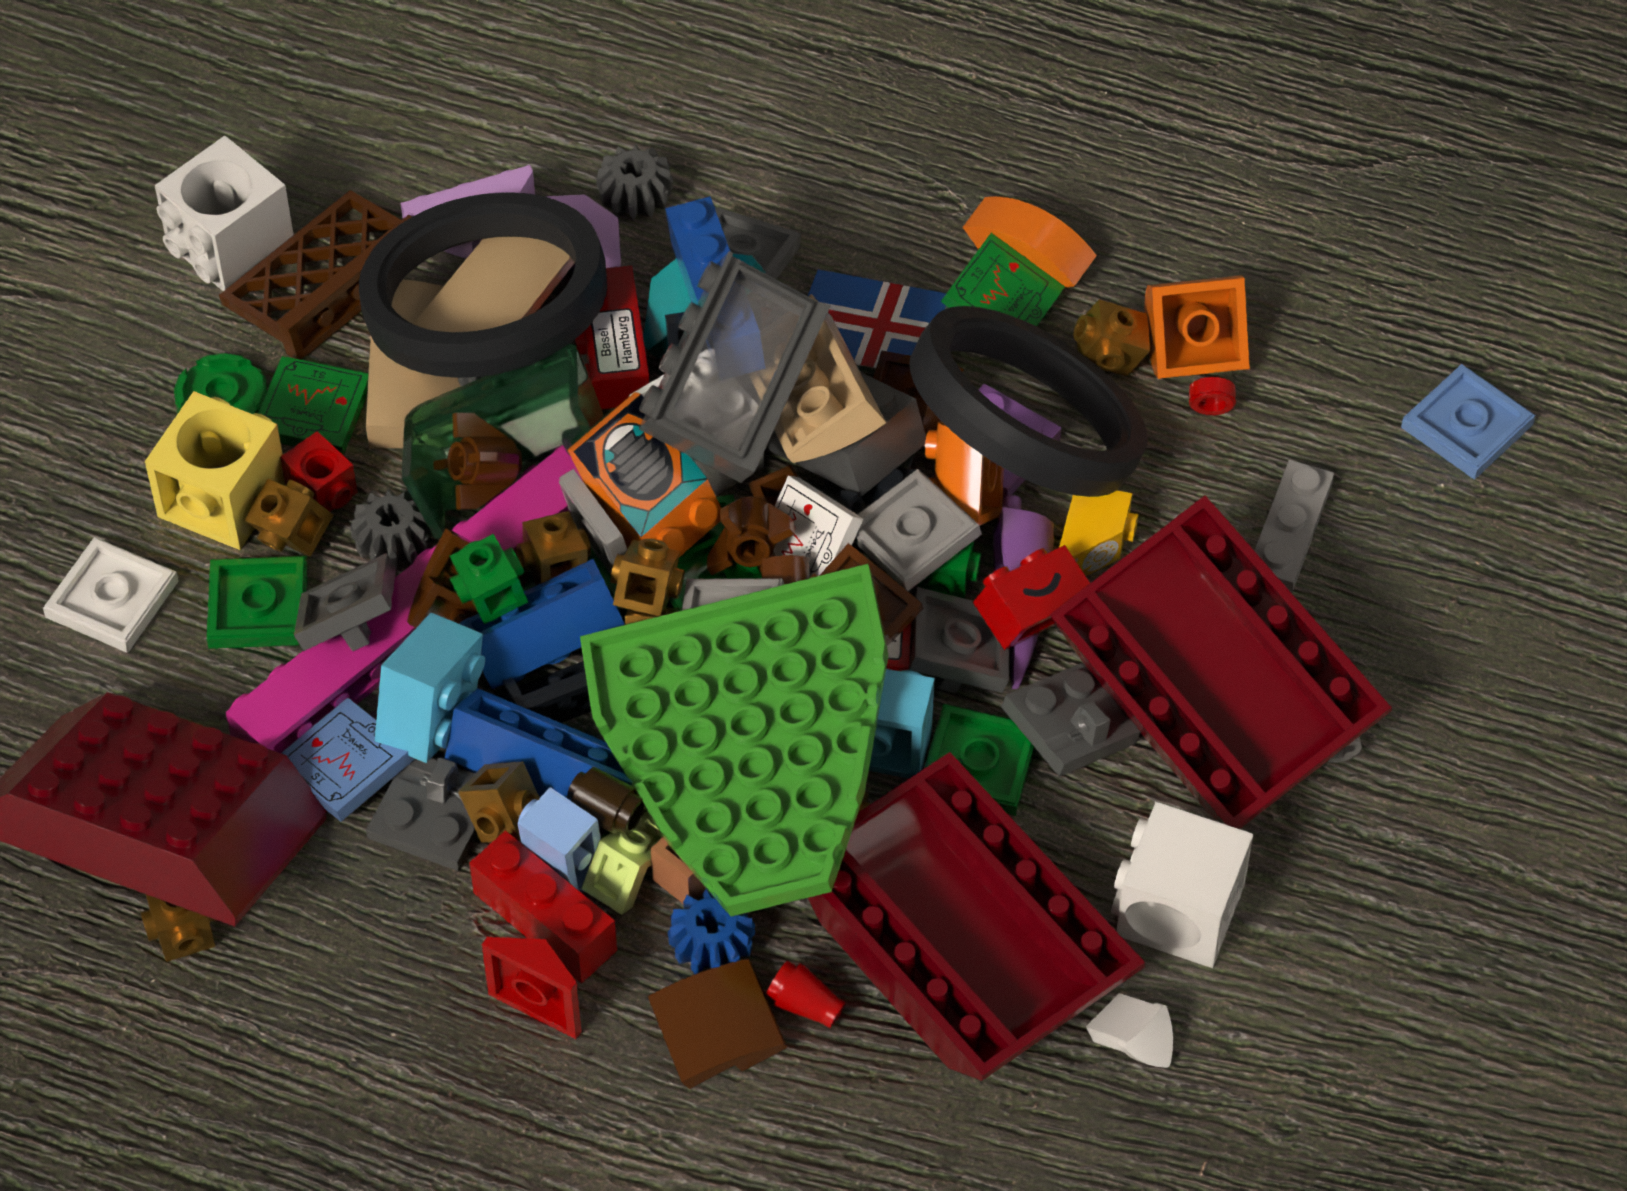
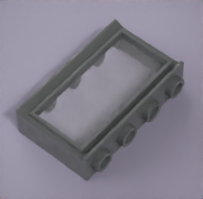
(732, 367)

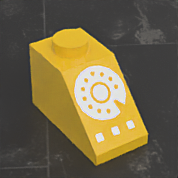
(1098, 529)

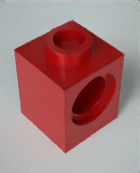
(318, 459)

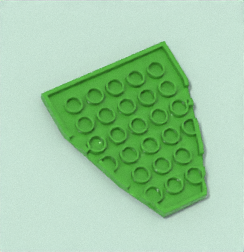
(749, 730)

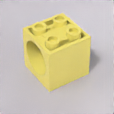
(207, 499)

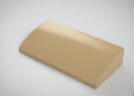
(497, 285)
(394, 388)
(828, 402)

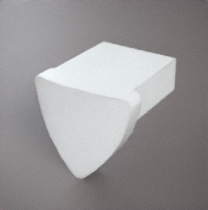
(1135, 1028)

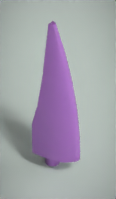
(1014, 538)

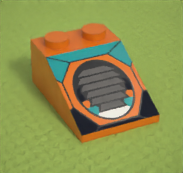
(645, 482)

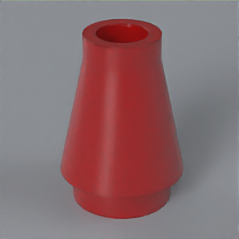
(804, 994)

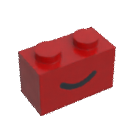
(1021, 600)

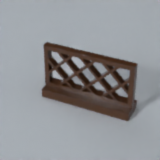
(333, 303)

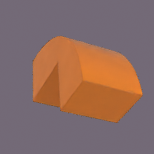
(1034, 235)

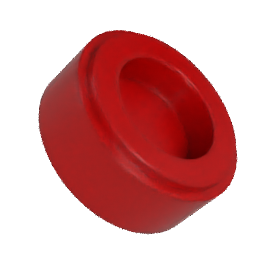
(1212, 395)

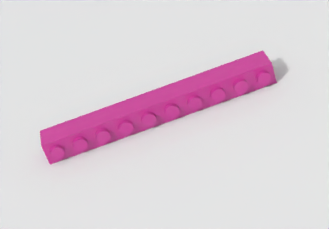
(330, 672)

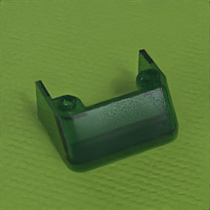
(533, 406)

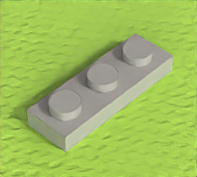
(1293, 520)

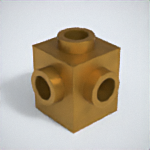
(1113, 336)
(288, 517)
(552, 546)
(647, 577)
(497, 798)
(177, 928)

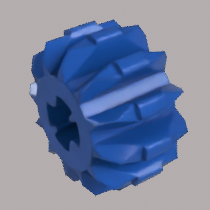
(692, 935)

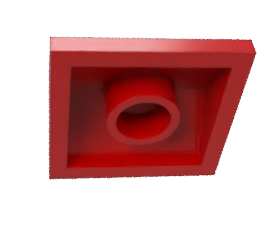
(532, 980)

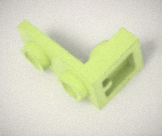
(621, 865)

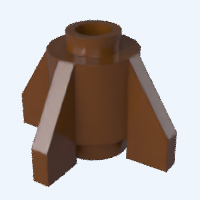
(482, 461)
(748, 534)

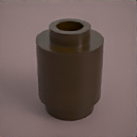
(608, 800)

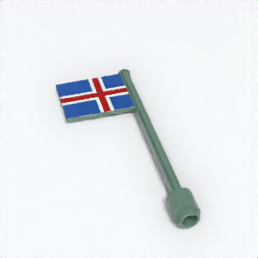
(876, 317)

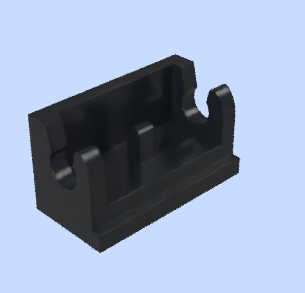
(555, 696)

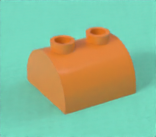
(1197, 326)
(965, 474)

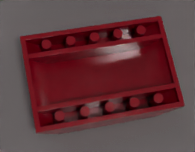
(1219, 665)
(159, 806)
(967, 922)

